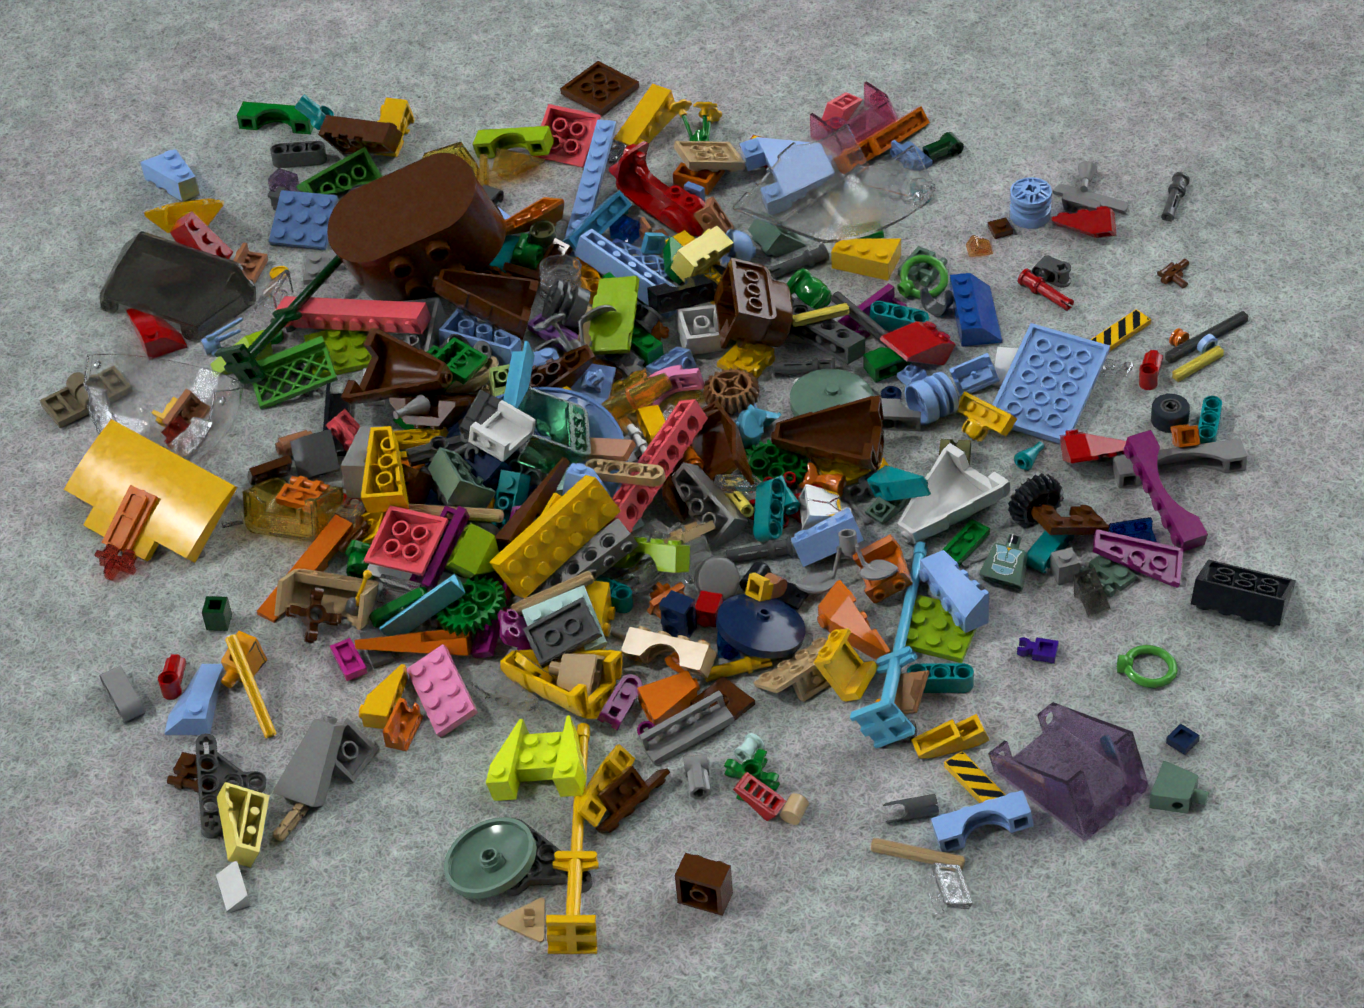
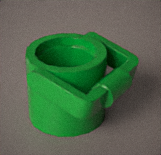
(526, 254)
(357, 551)

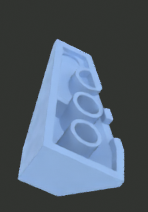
(197, 704)

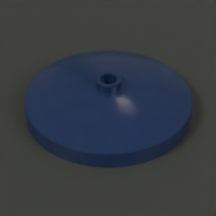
(760, 628)

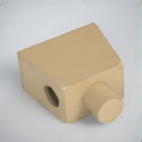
(579, 669)

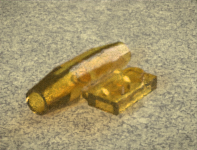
(635, 393)

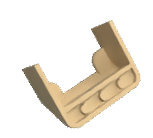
(338, 589)

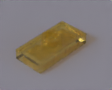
(483, 172)

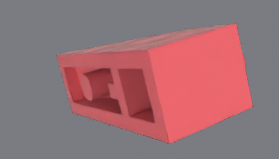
(841, 106)

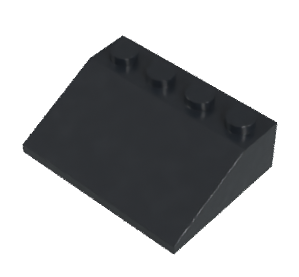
(1242, 592)

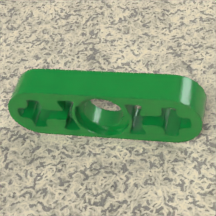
(389, 610)

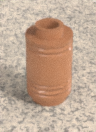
(283, 445)

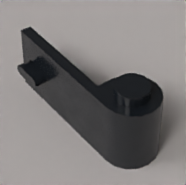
(792, 596)

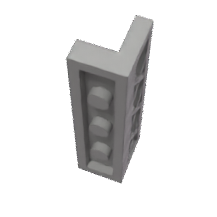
(687, 731)

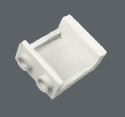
(502, 431)

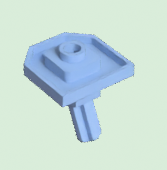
(596, 382)

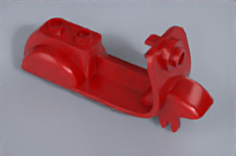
(667, 204)

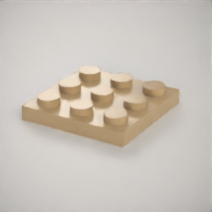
(709, 155)

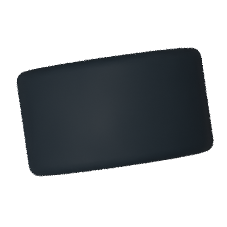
(1169, 411)

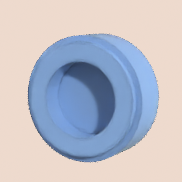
(1207, 343)

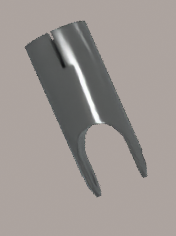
(916, 807)

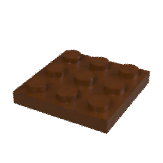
(599, 87)

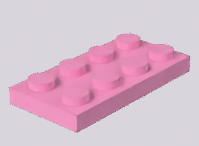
(441, 691)

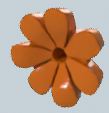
(660, 331)

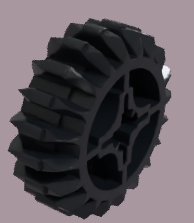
(1034, 492)

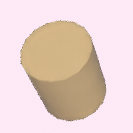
(794, 809)

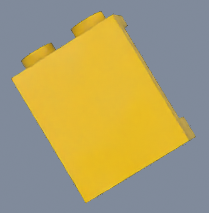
(844, 667)

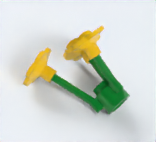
(708, 112)

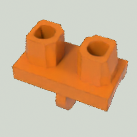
(659, 592)

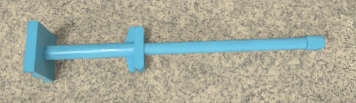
(883, 719)

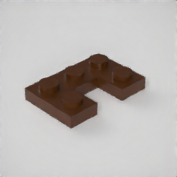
(1082, 520)

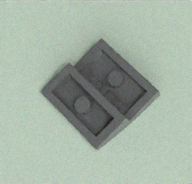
(315, 455)

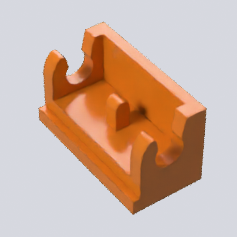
(402, 725)

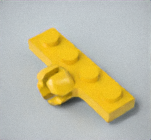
(983, 417)

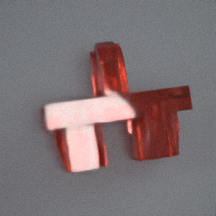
(114, 563)

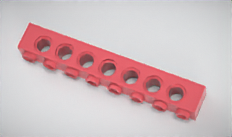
(664, 451)

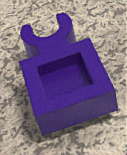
(1041, 650)

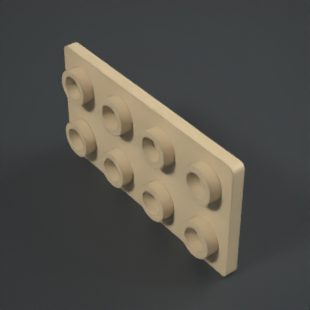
(796, 671)

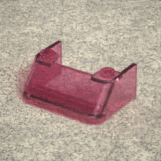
(865, 124)

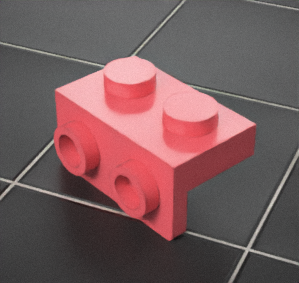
(344, 428)

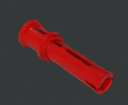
(1038, 285)

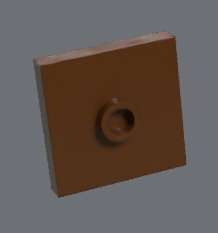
(734, 698)

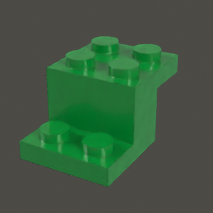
(461, 360)

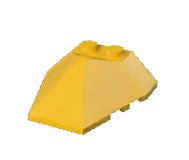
(167, 216)

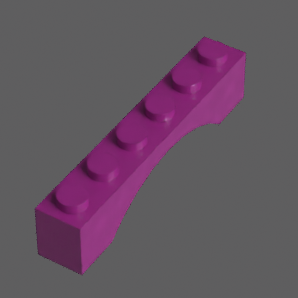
(1184, 527)

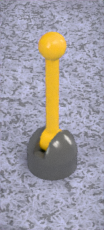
(352, 604)

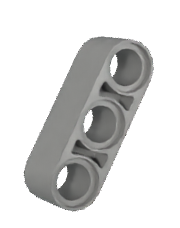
(122, 693)

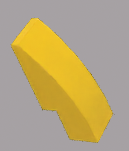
(950, 738)

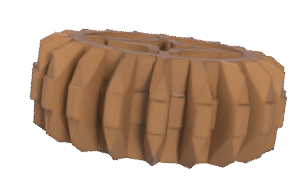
(732, 389)

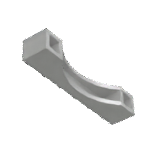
(1220, 456)

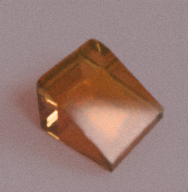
(978, 246)

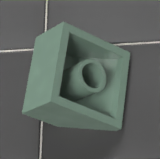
(774, 239)

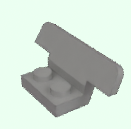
(1074, 200)

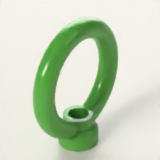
(907, 287)
(1125, 665)

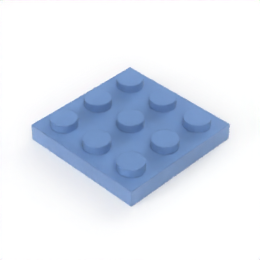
(302, 220)

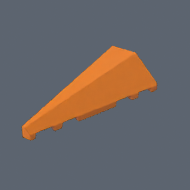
(419, 642)

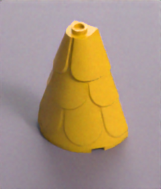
(577, 699)

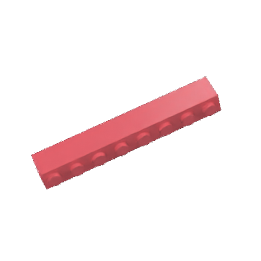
(360, 315)

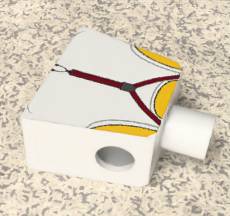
(818, 505)

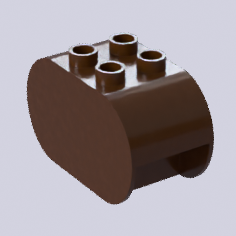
(415, 224)

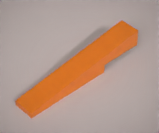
(897, 130)
(314, 558)

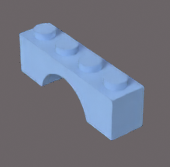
(1006, 811)

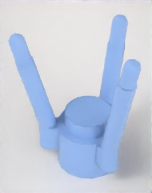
(211, 342)

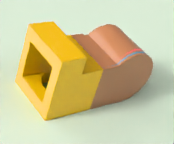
(765, 587)

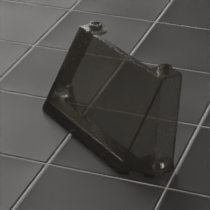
(177, 285)

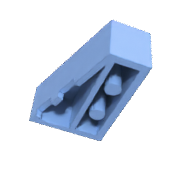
(172, 174)
(823, 537)

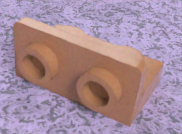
(713, 216)

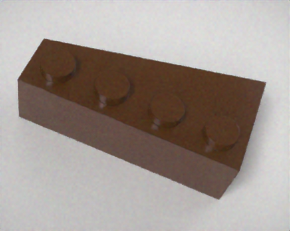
(353, 134)

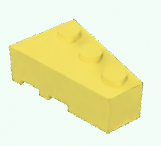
(701, 253)

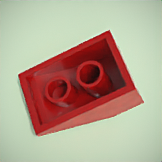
(920, 343)

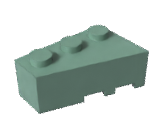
(457, 482)

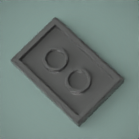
(562, 632)

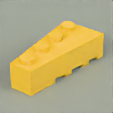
(648, 117)
(383, 472)

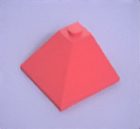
(571, 134)
(406, 540)

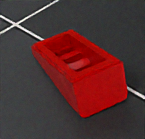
(760, 807)

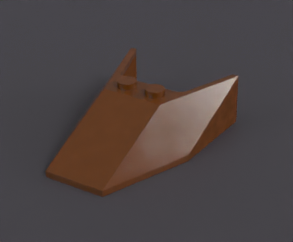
(720, 450)

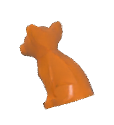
(828, 481)

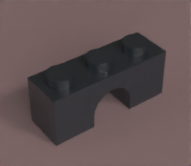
(668, 298)

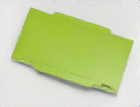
(613, 330)

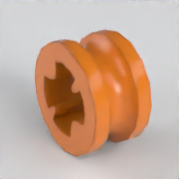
(1178, 337)

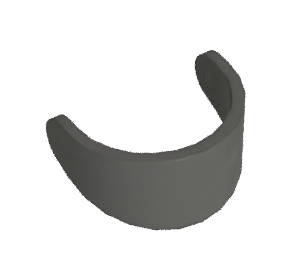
(933, 306)

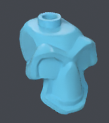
(752, 422)

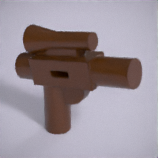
(1174, 273)
(357, 533)

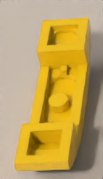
(614, 764)

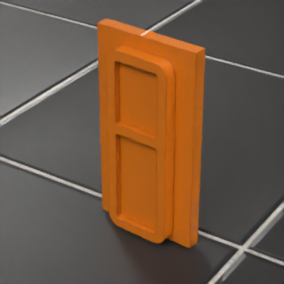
(130, 518)

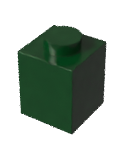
(216, 613)

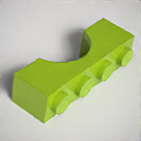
(535, 139)
(667, 556)

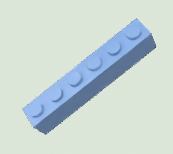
(608, 257)

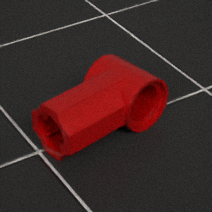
(1150, 370)
(172, 676)

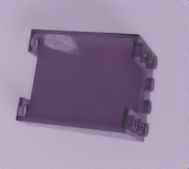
(1076, 769)

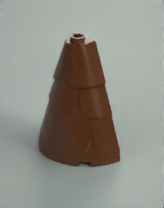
(490, 297)
(396, 371)
(838, 434)

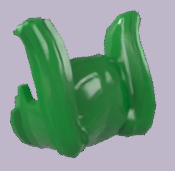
(809, 289)

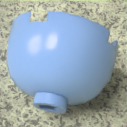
(741, 248)

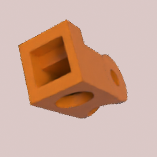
(1185, 435)

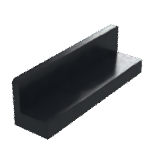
(333, 406)

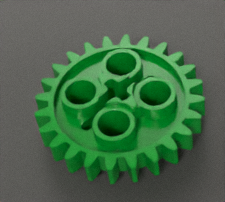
(773, 462)
(475, 608)

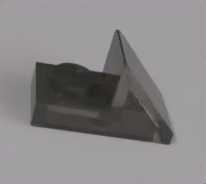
(1091, 592)

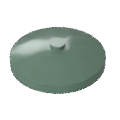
(826, 389)
(490, 858)

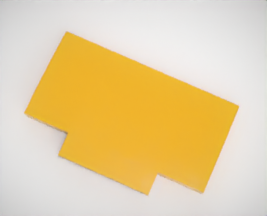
(187, 495)

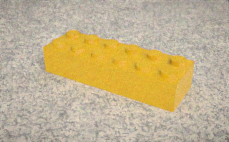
(555, 536)

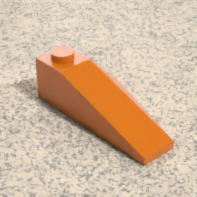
(839, 612)

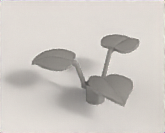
(572, 344)
(875, 570)

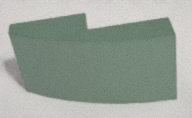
(885, 510)

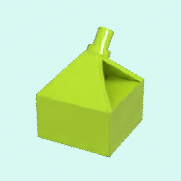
(473, 553)

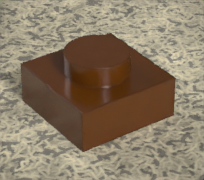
(1000, 228)

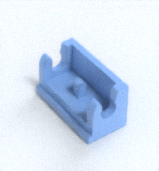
(974, 374)

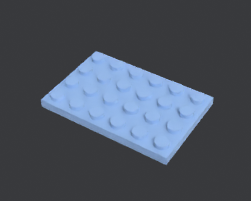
(1050, 381)

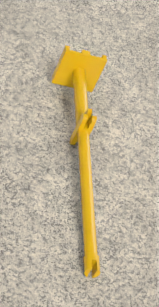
(573, 931)

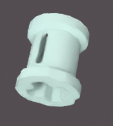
(749, 747)

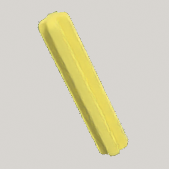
(820, 315)
(1197, 363)

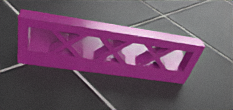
(885, 294)
(444, 550)

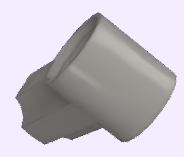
(697, 772)

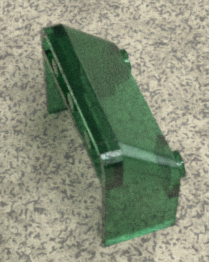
(563, 422)

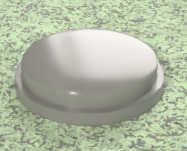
(717, 576)

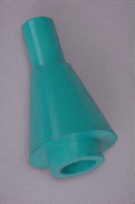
(1027, 457)
(791, 503)

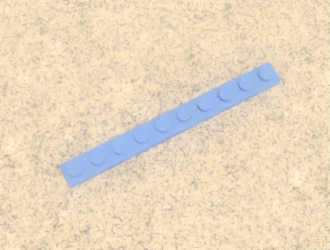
(592, 174)

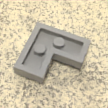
(315, 264)

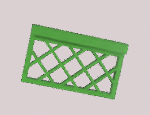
(288, 361)

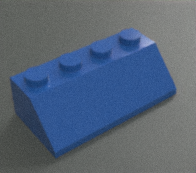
(974, 310)

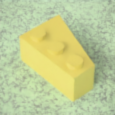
(242, 822)

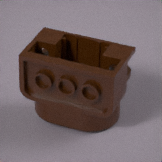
(754, 307)

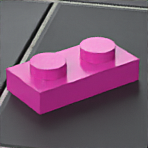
(348, 659)

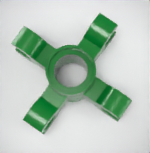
(753, 767)

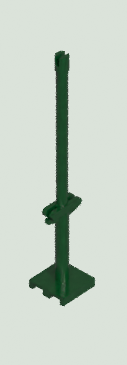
(242, 359)

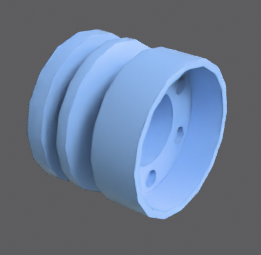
(1030, 202)
(932, 397)

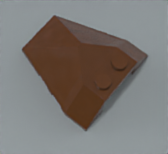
(444, 410)

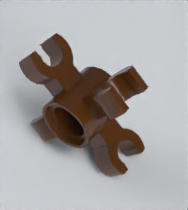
(304, 613)

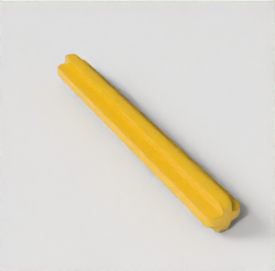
(250, 686)

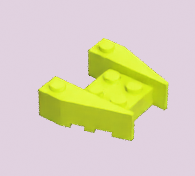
(538, 758)

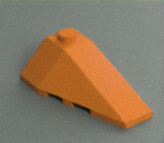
(544, 209)

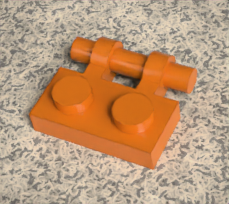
(297, 493)

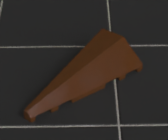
(532, 506)

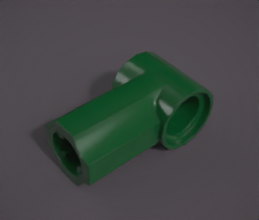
(946, 145)

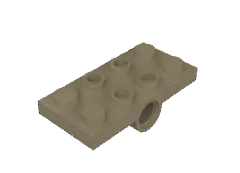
(68, 403)

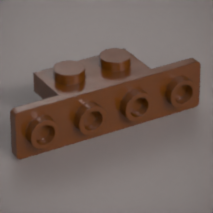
(625, 793)

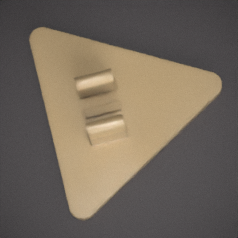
(527, 920)

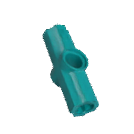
(313, 111)

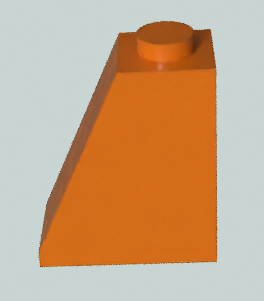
(667, 696)

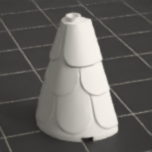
(954, 496)

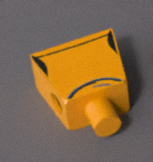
(253, 654)

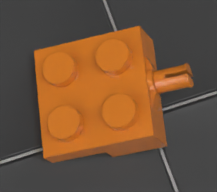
(704, 177)

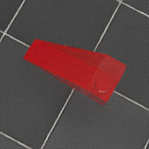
(155, 334)
(1087, 447)

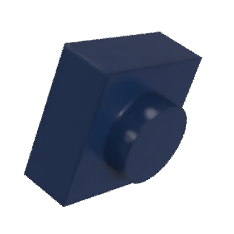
(1182, 739)

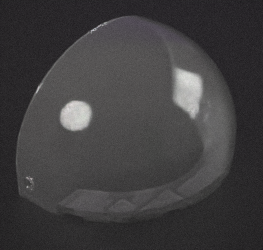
(134, 385)

